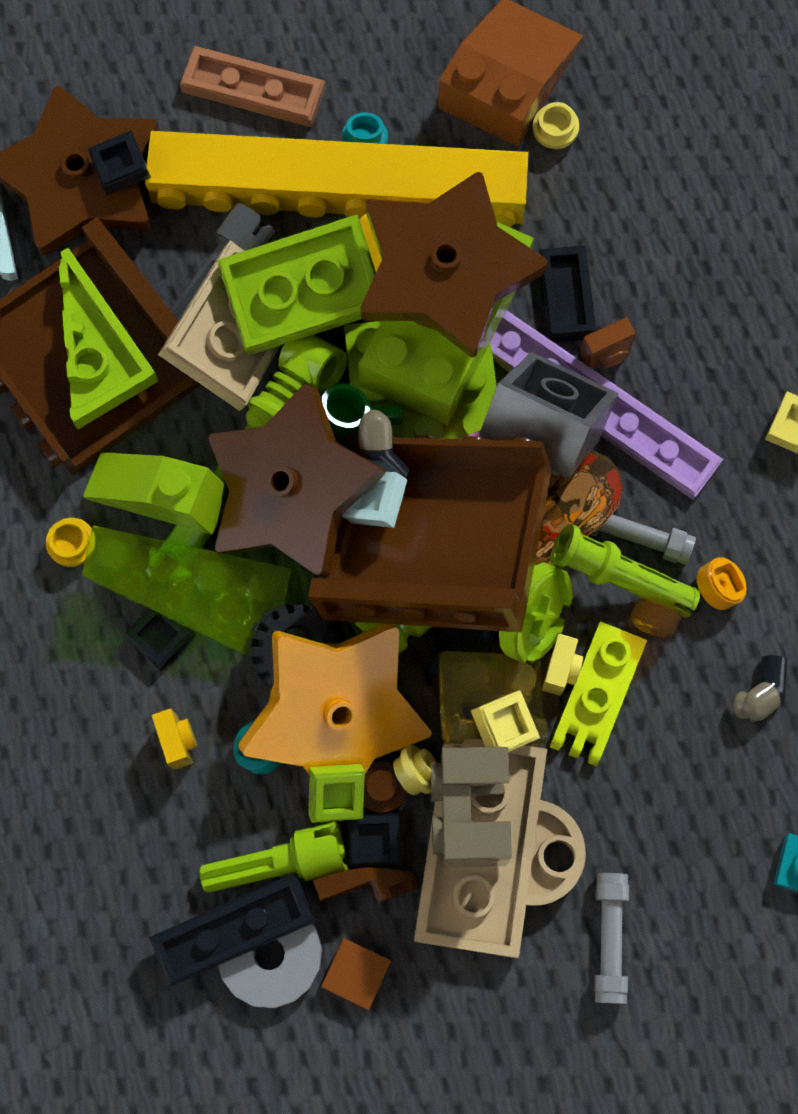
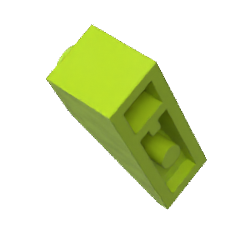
(159, 489)

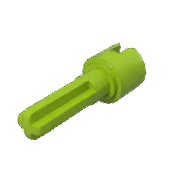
(310, 854)

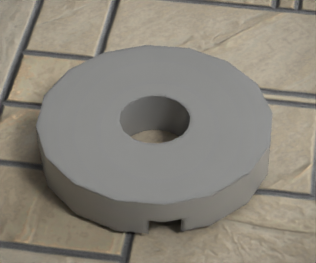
(282, 984)

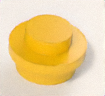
(68, 541)

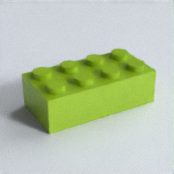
(421, 365)

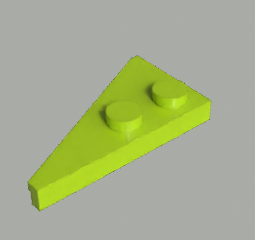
(102, 357)

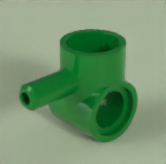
(346, 406)

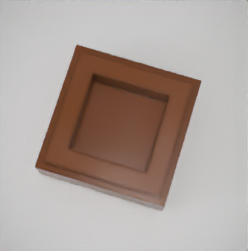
(356, 974)

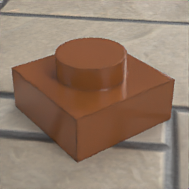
(608, 345)

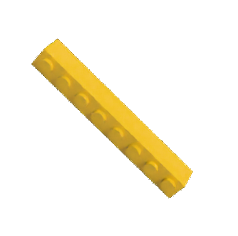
(322, 174)

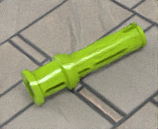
(606, 565)

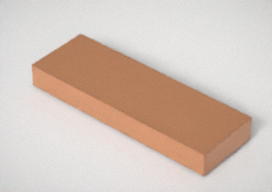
(252, 86)

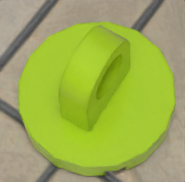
(542, 623)

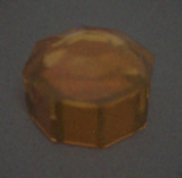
(654, 619)

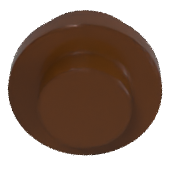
(382, 788)

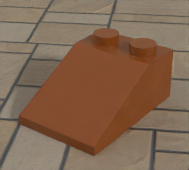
(506, 70)

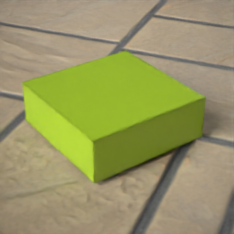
(336, 793)

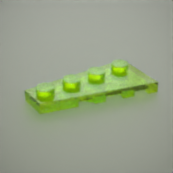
(187, 584)

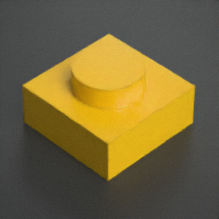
(175, 738)

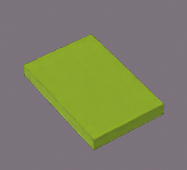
(299, 284)

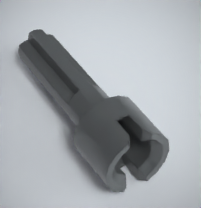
(242, 229)

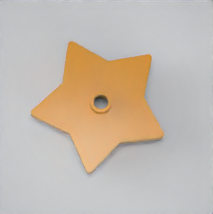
(318, 679)

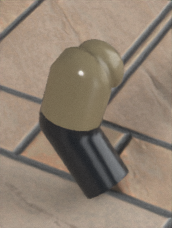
(376, 442)
(766, 696)

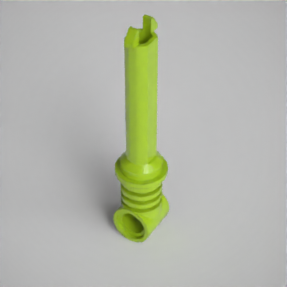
(302, 362)

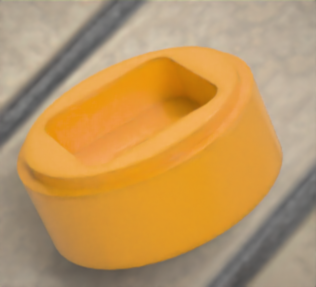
(721, 583)

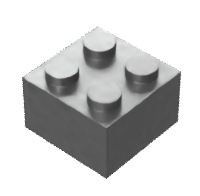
(552, 407)

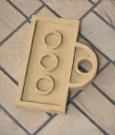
(487, 904)

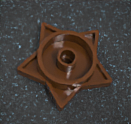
(59, 177)
(438, 295)
(290, 483)

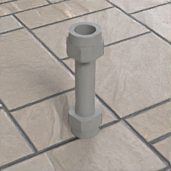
(675, 545)
(611, 985)

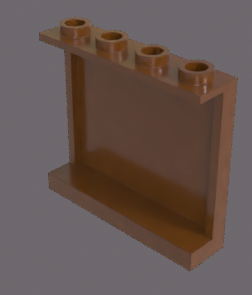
(36, 355)
(458, 542)

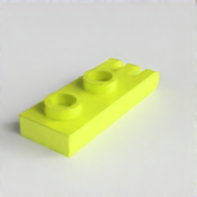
(599, 691)

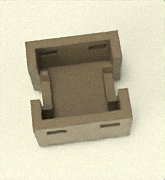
(453, 781)

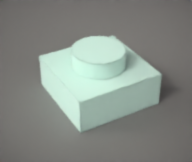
(380, 503)

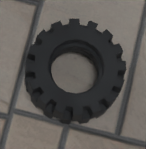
(282, 619)

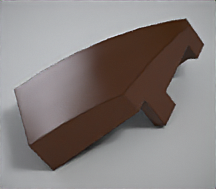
(385, 882)

